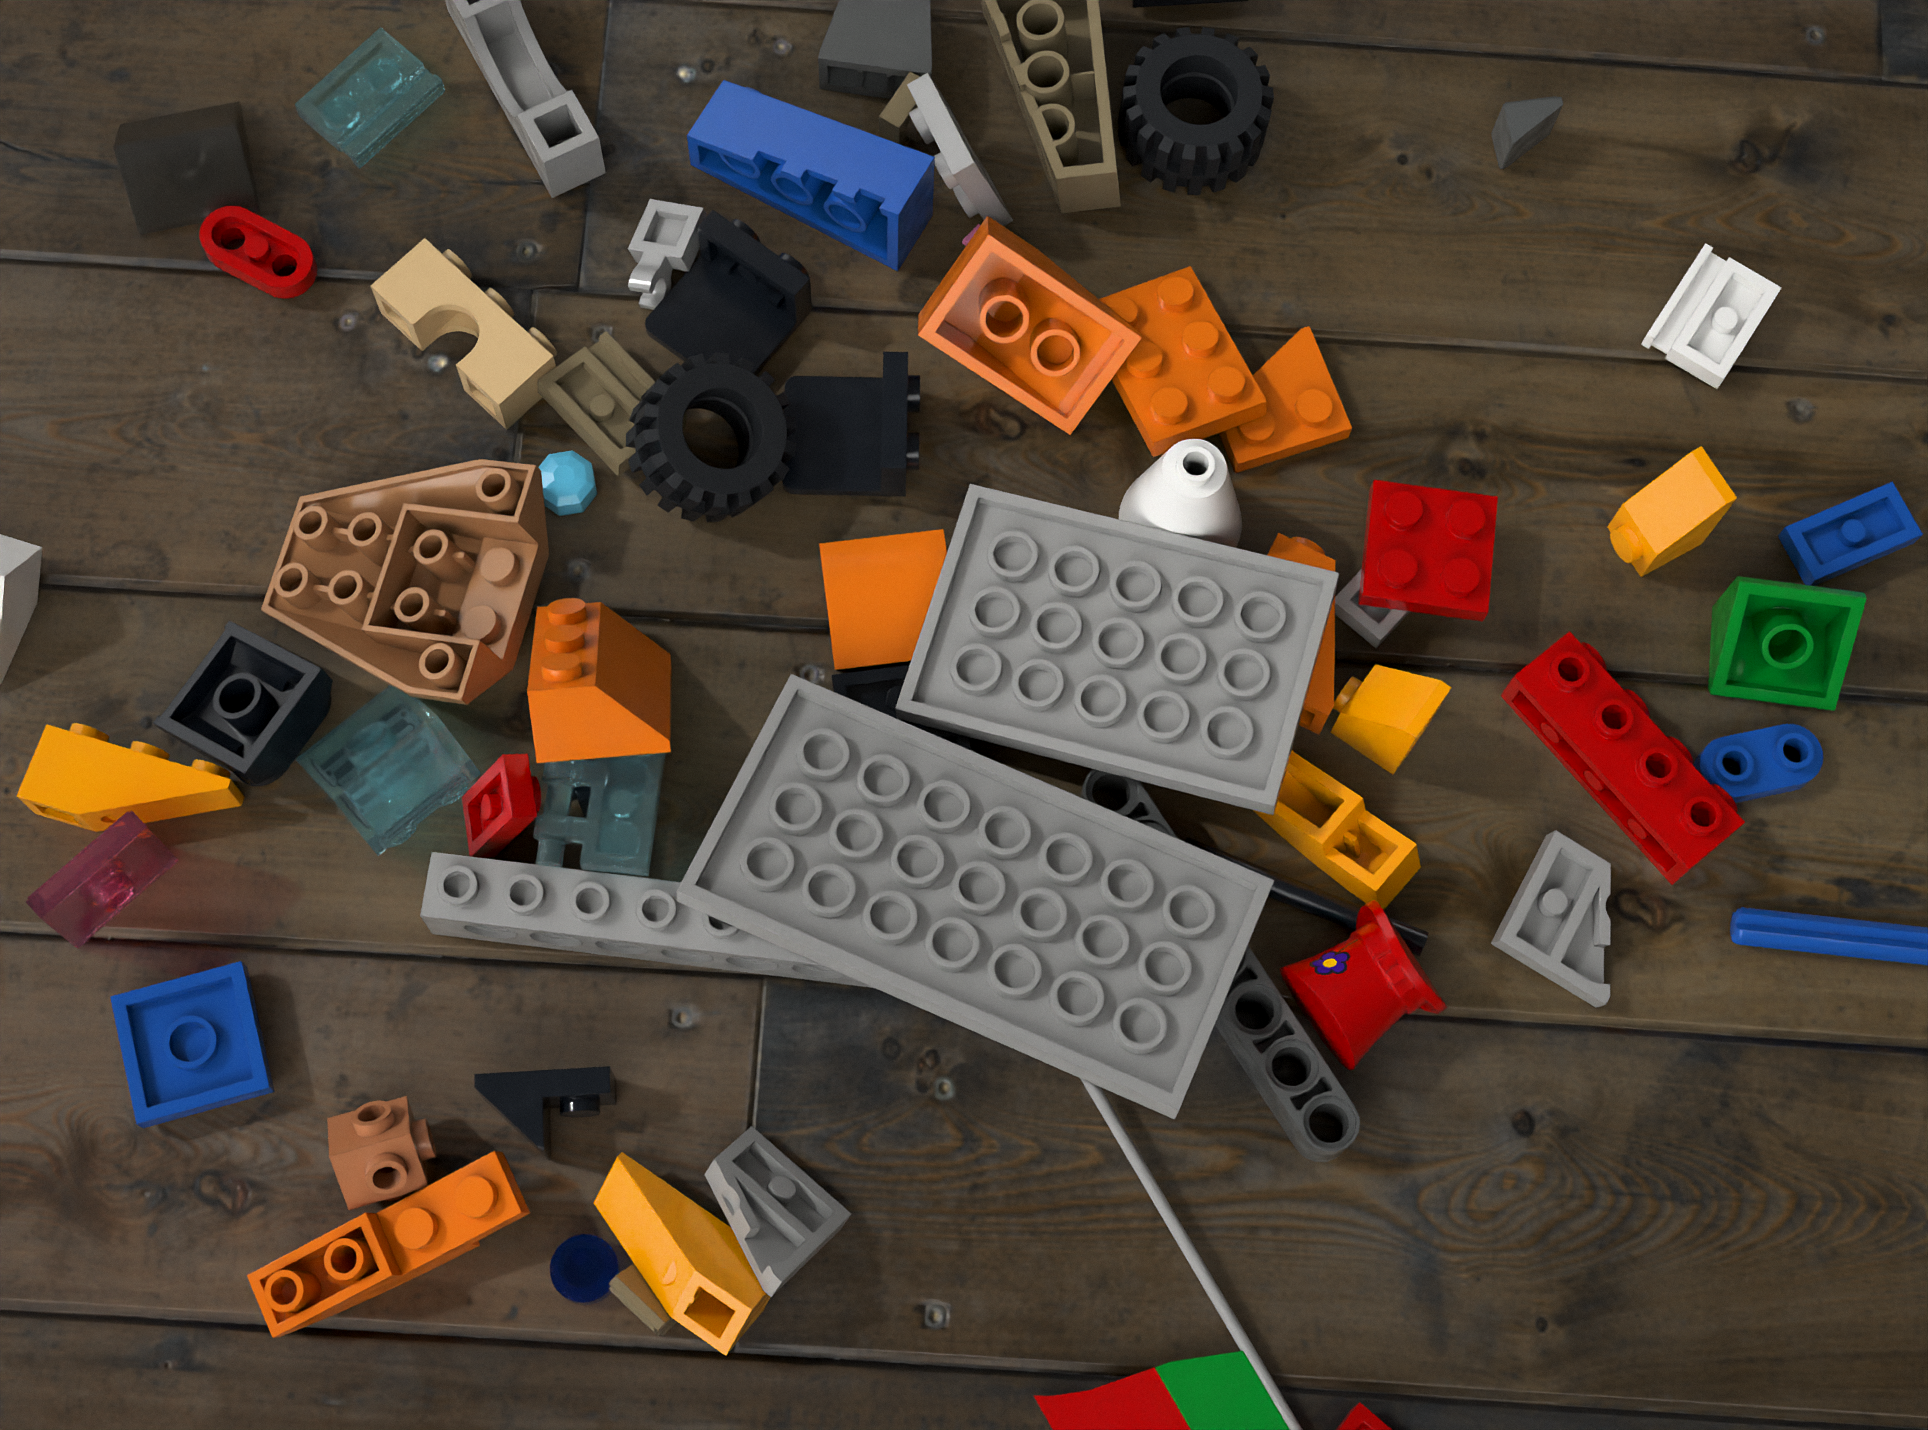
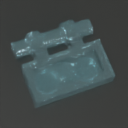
(619, 813)

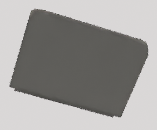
(1523, 126)

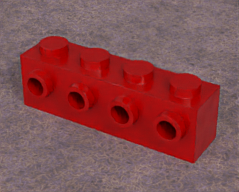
(1622, 757)

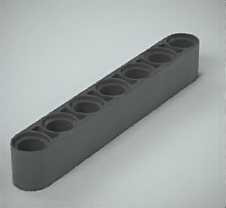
(1283, 1031)

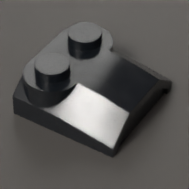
(249, 706)

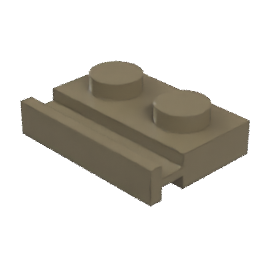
(596, 397)

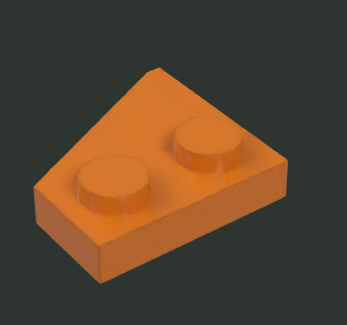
(1300, 408)

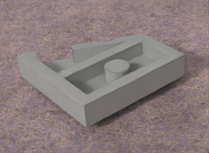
(772, 1208)

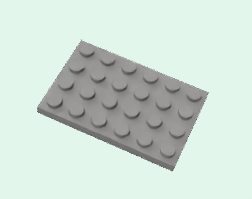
(1119, 648)

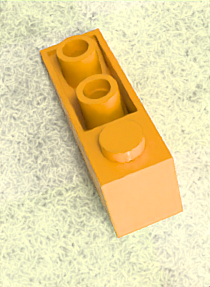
(95, 782)
(682, 1254)

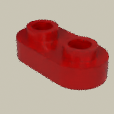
(263, 253)

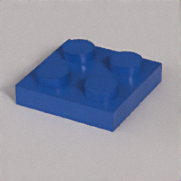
(192, 1044)

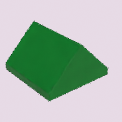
(1782, 642)

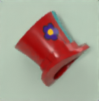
(1361, 986)

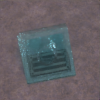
(389, 768)

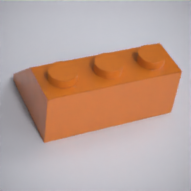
(596, 685)

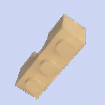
(433, 295)

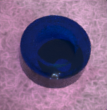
(583, 1269)

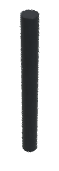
(1318, 901)

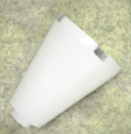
(1186, 495)

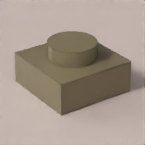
(895, 120)

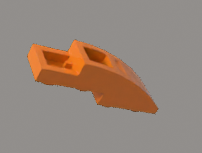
(388, 1246)

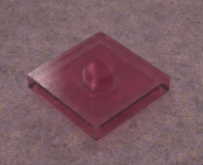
(102, 880)

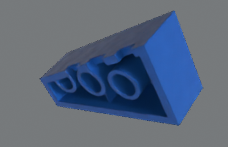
(817, 171)

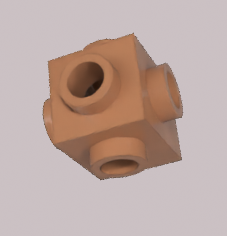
(380, 1152)

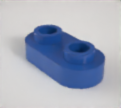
(1762, 761)

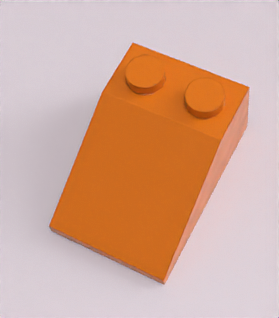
(1026, 326)

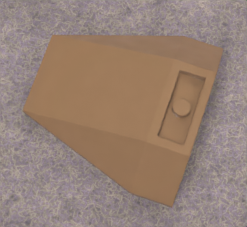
(418, 575)

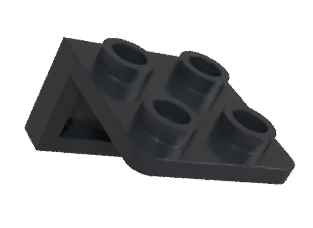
(732, 298)
(853, 432)

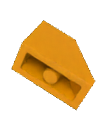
(1671, 513)
(1387, 713)

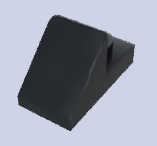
(527, 1096)

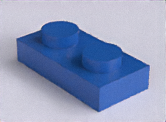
(1850, 535)

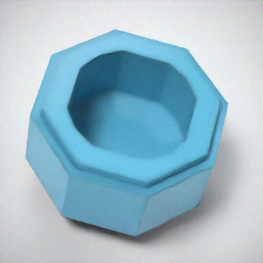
(567, 483)

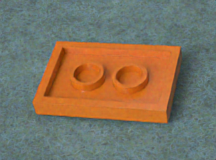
(1185, 369)

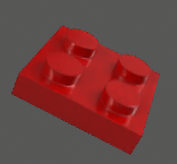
(1428, 550)

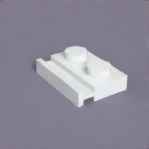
(1711, 316)

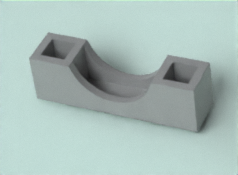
(535, 102)

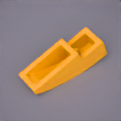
(1340, 835)

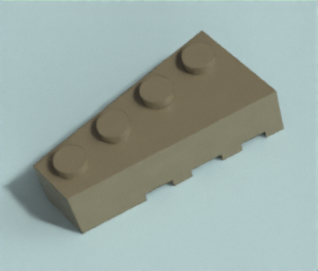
(1062, 89)

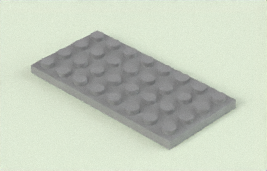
(978, 894)

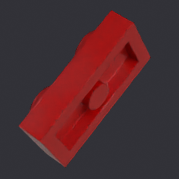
(500, 805)

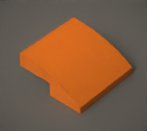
(879, 594)

